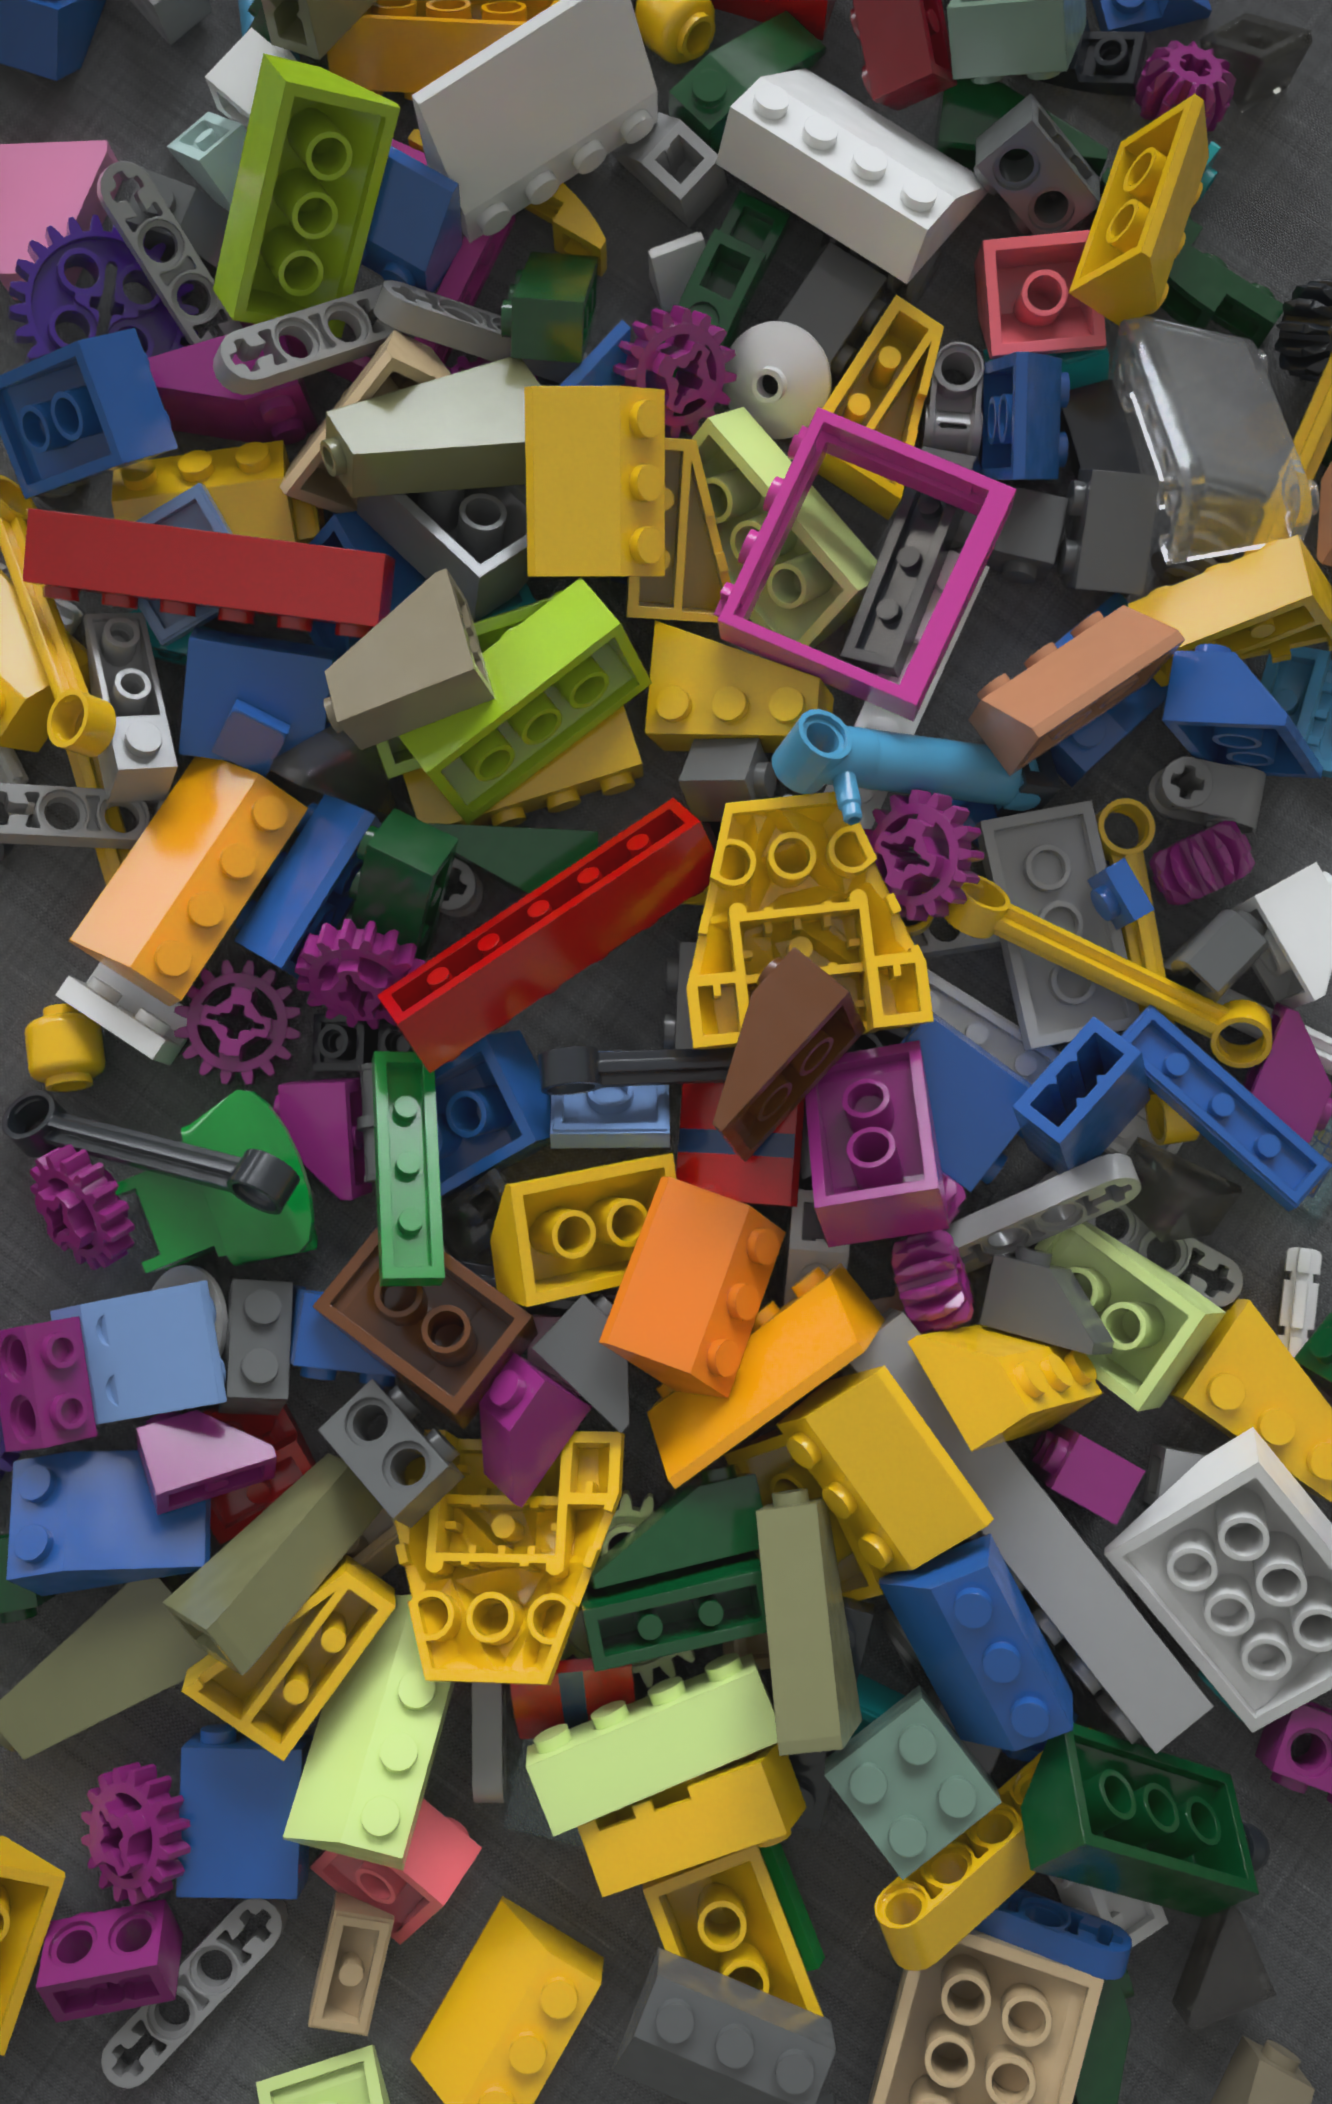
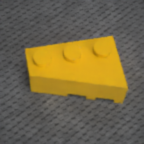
(887, 394)
(693, 547)
(723, 693)
(1251, 1381)
(695, 1821)

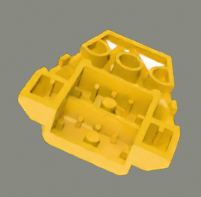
(809, 881)
(502, 1580)

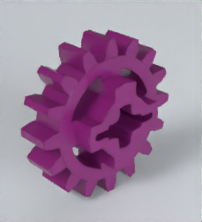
(690, 348)
(939, 839)
(352, 968)
(242, 996)
(82, 1207)
(135, 1832)

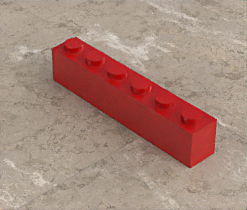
(207, 570)
(551, 934)

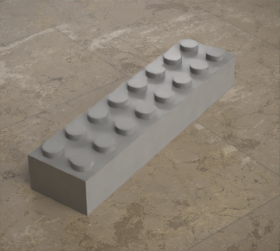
(1065, 1583)

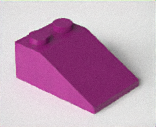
(205, 407)
(875, 1148)

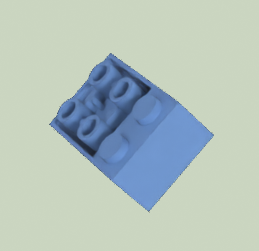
(151, 1352)

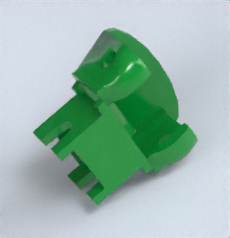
(202, 1220)

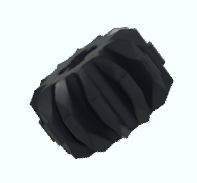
(1306, 331)

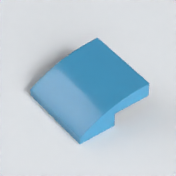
(1305, 693)

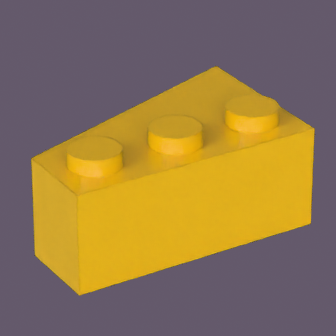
(1250, 605)
(303, 1663)

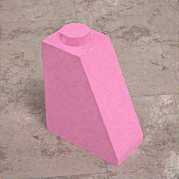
(44, 188)

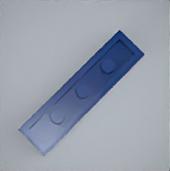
(1225, 1111)

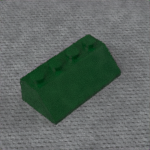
(1137, 1824)

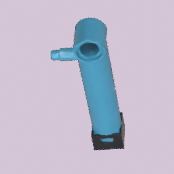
(850, 758)

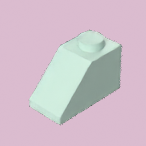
(212, 154)

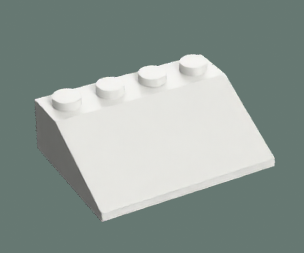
(538, 109)
(847, 170)
(1239, 1578)

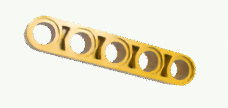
(959, 1884)

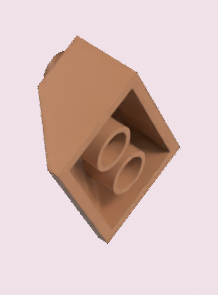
(1071, 684)

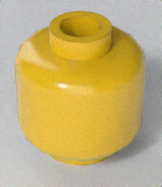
(676, 28)
(64, 1049)

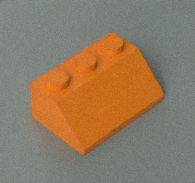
(693, 1288)

